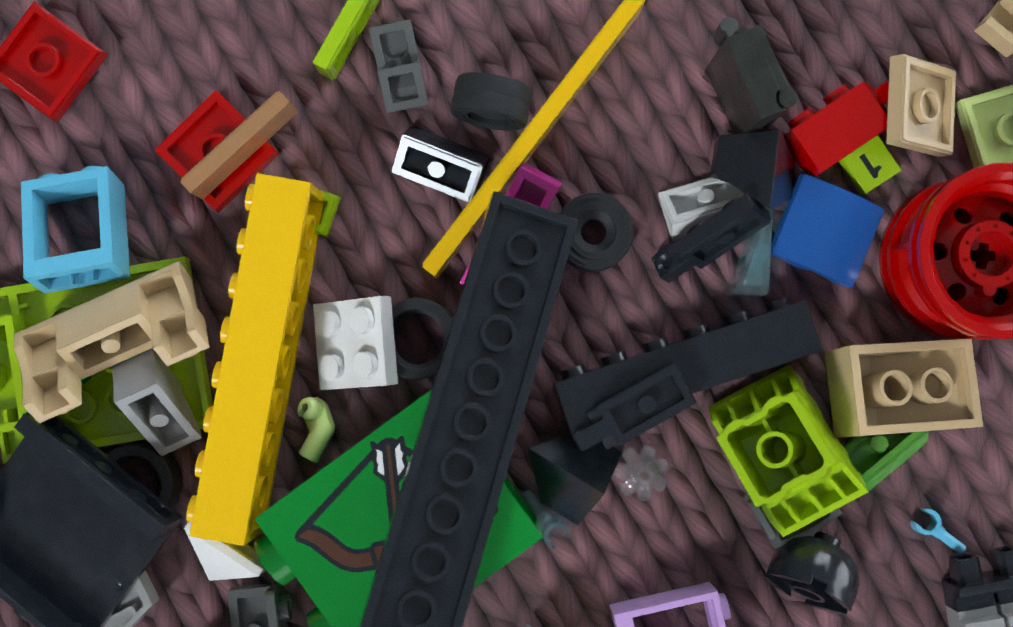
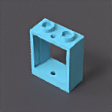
(83, 267)

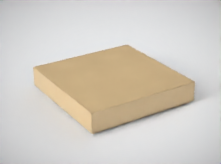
(921, 106)

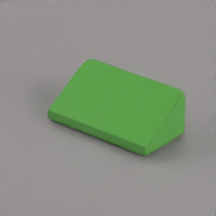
(881, 454)

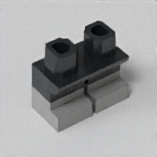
(977, 596)

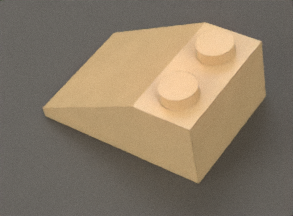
(903, 387)

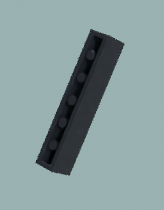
(703, 358)

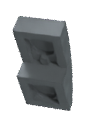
(398, 66)

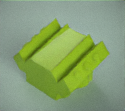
(785, 451)

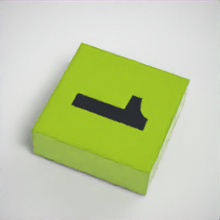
(869, 165)

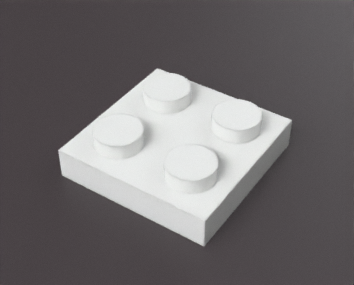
(355, 343)

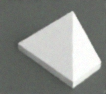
(225, 559)

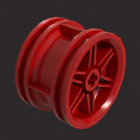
(927, 223)

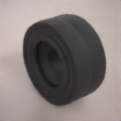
(491, 101)
(617, 225)

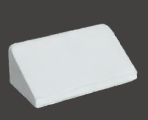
(694, 204)

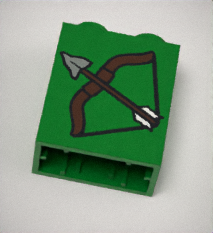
(339, 518)

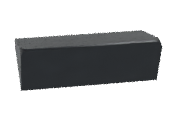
(439, 163)

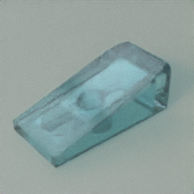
(753, 265)

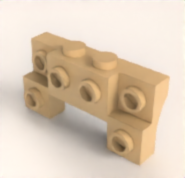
(139, 316)

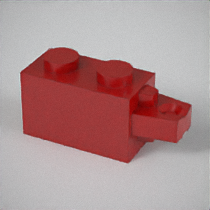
(839, 128)

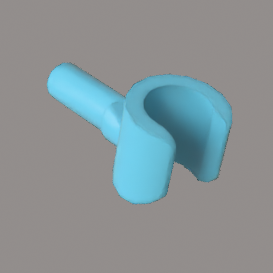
(938, 531)

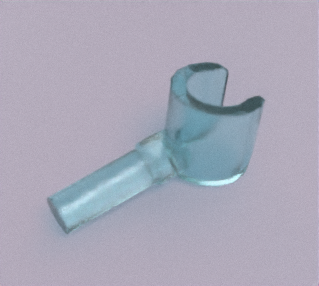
(546, 520)

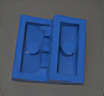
(826, 230)

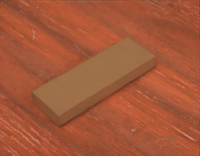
(239, 145)

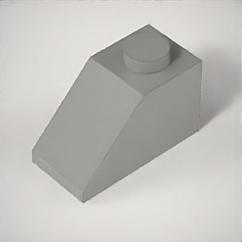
(154, 402)

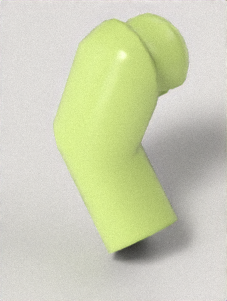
(320, 425)

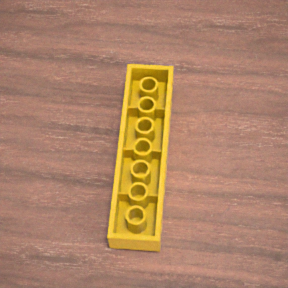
(256, 360)

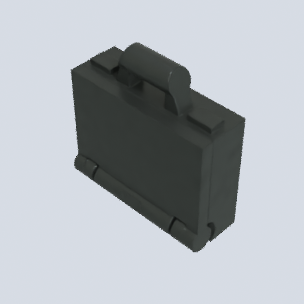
(748, 78)

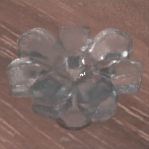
(635, 466)

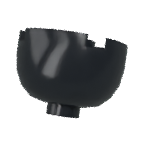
(816, 571)

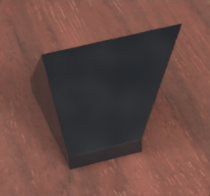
(755, 165)
(572, 479)

